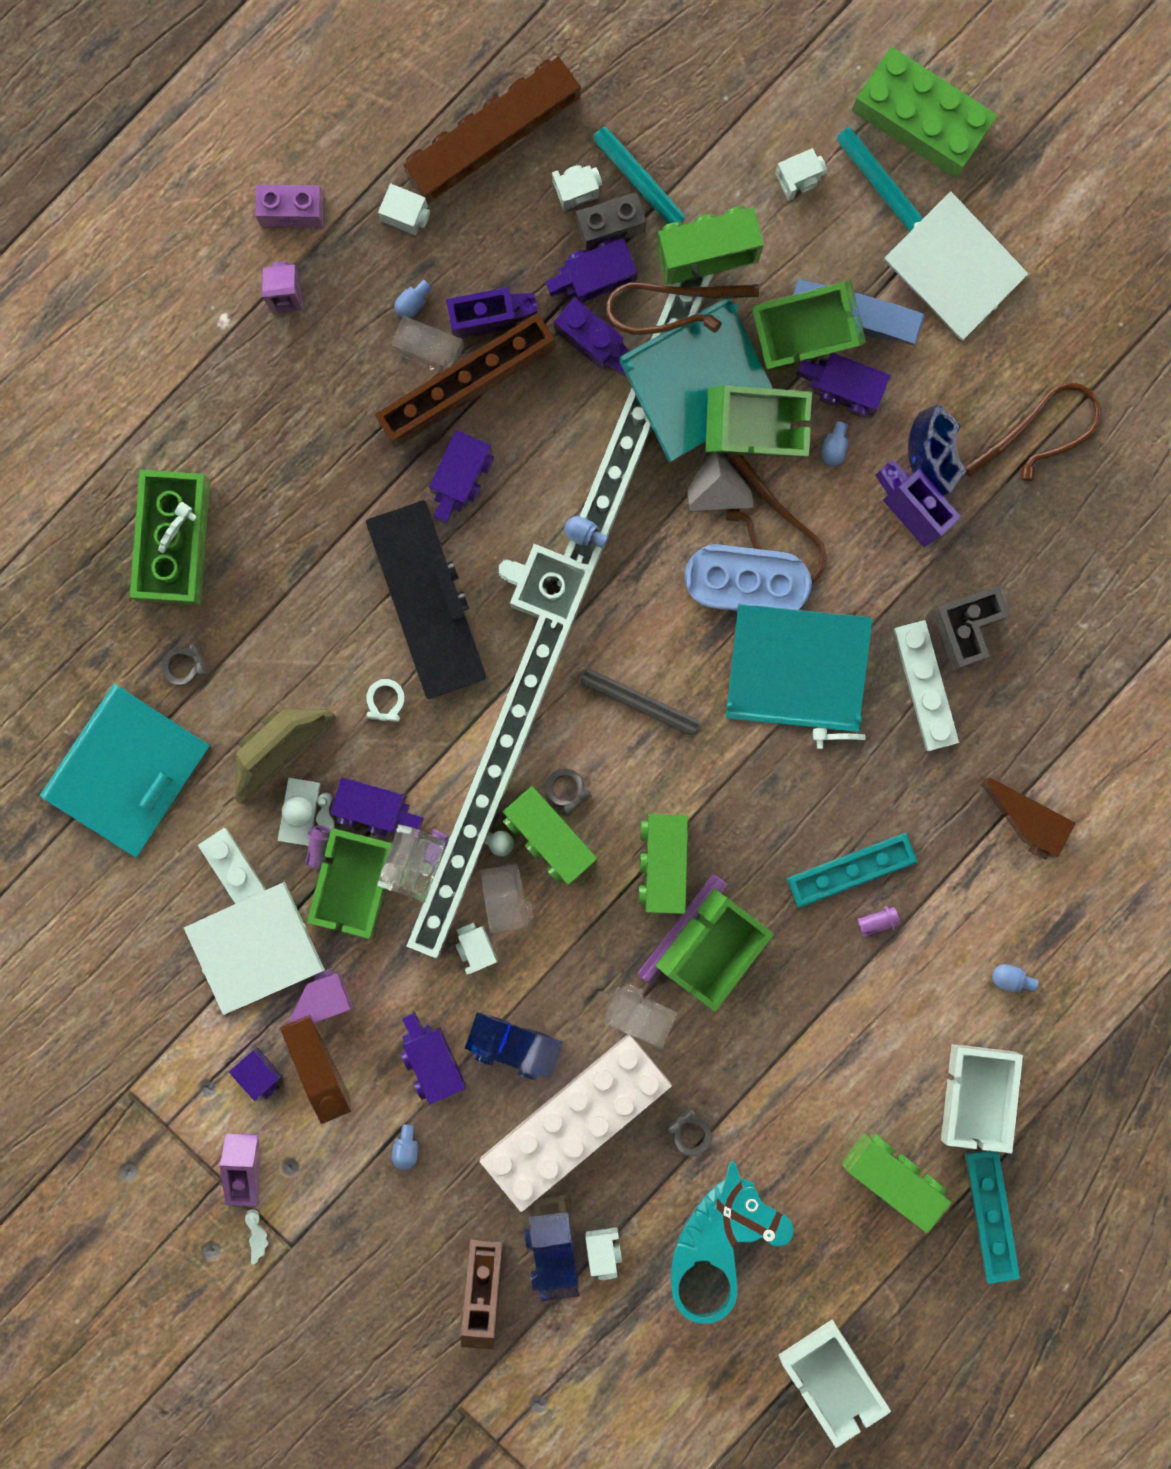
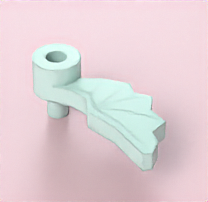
(183, 512)
(323, 817)

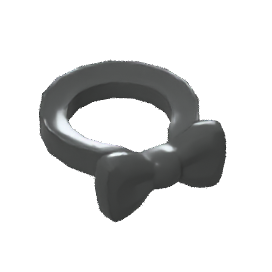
(199, 669)
(583, 795)
(674, 1129)

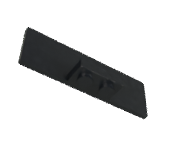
(426, 599)

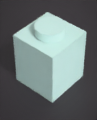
(404, 209)

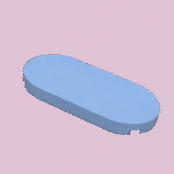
(740, 575)

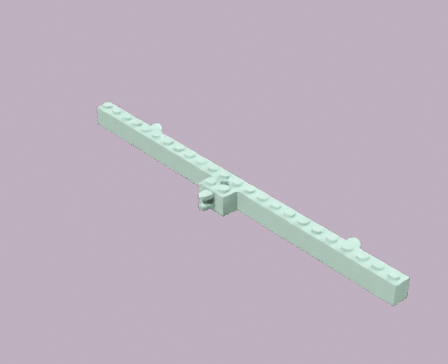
(556, 617)

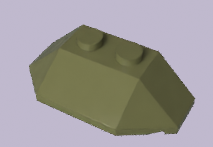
(274, 747)

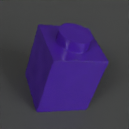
(256, 1075)

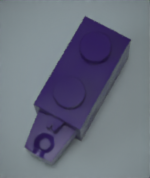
(594, 272)
(489, 311)
(591, 336)
(846, 383)
(459, 474)
(916, 503)
(372, 806)
(431, 1060)

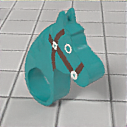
(722, 1218)

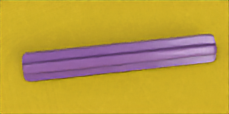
(649, 971)

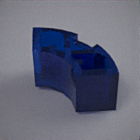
(934, 448)
(513, 1045)
(553, 1256)

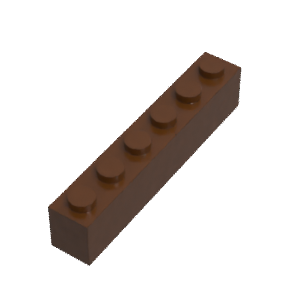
(492, 129)
(466, 380)

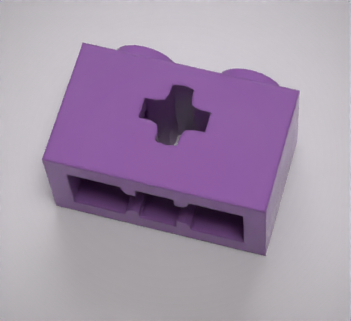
(289, 206)

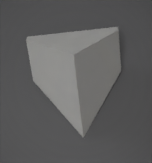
(718, 486)

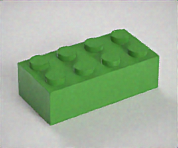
(923, 112)
(177, 572)

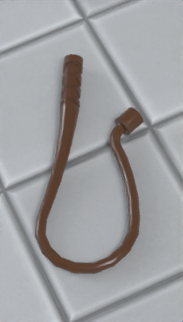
(708, 292)
(1027, 471)
(760, 487)

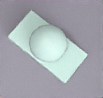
(299, 811)

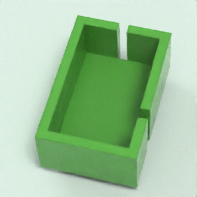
(710, 243)
(808, 323)
(757, 421)
(548, 836)
(664, 863)
(349, 887)
(714, 950)
(897, 1181)

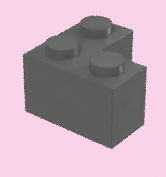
(961, 624)

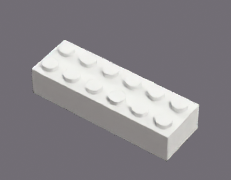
(575, 1122)

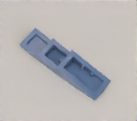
(880, 317)

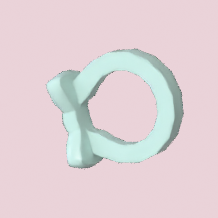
(392, 715)

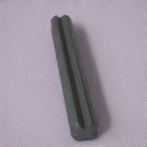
(640, 701)

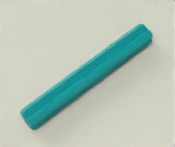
(638, 176)
(879, 178)

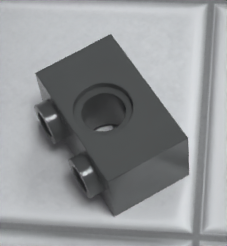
(611, 219)

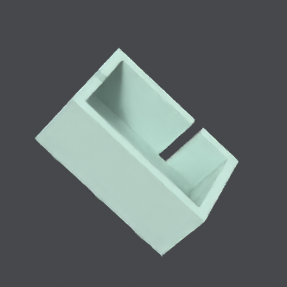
(981, 1098)
(833, 1383)

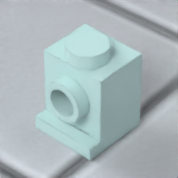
(800, 173)
(577, 186)
(475, 948)
(603, 1253)

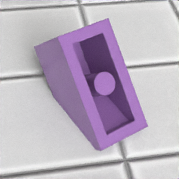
(282, 287)
(323, 997)
(240, 1169)

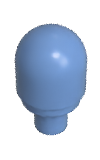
(412, 300)
(835, 445)
(584, 532)
(1013, 979)
(405, 1149)

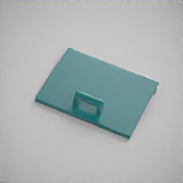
(679, 366)
(798, 667)
(124, 770)

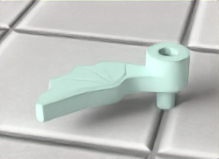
(821, 734)
(258, 1238)

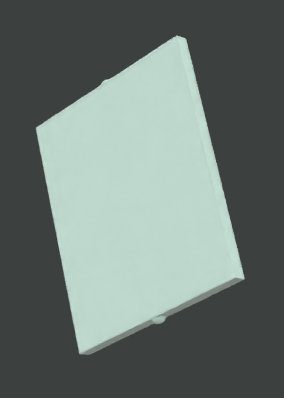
(955, 266)
(254, 948)

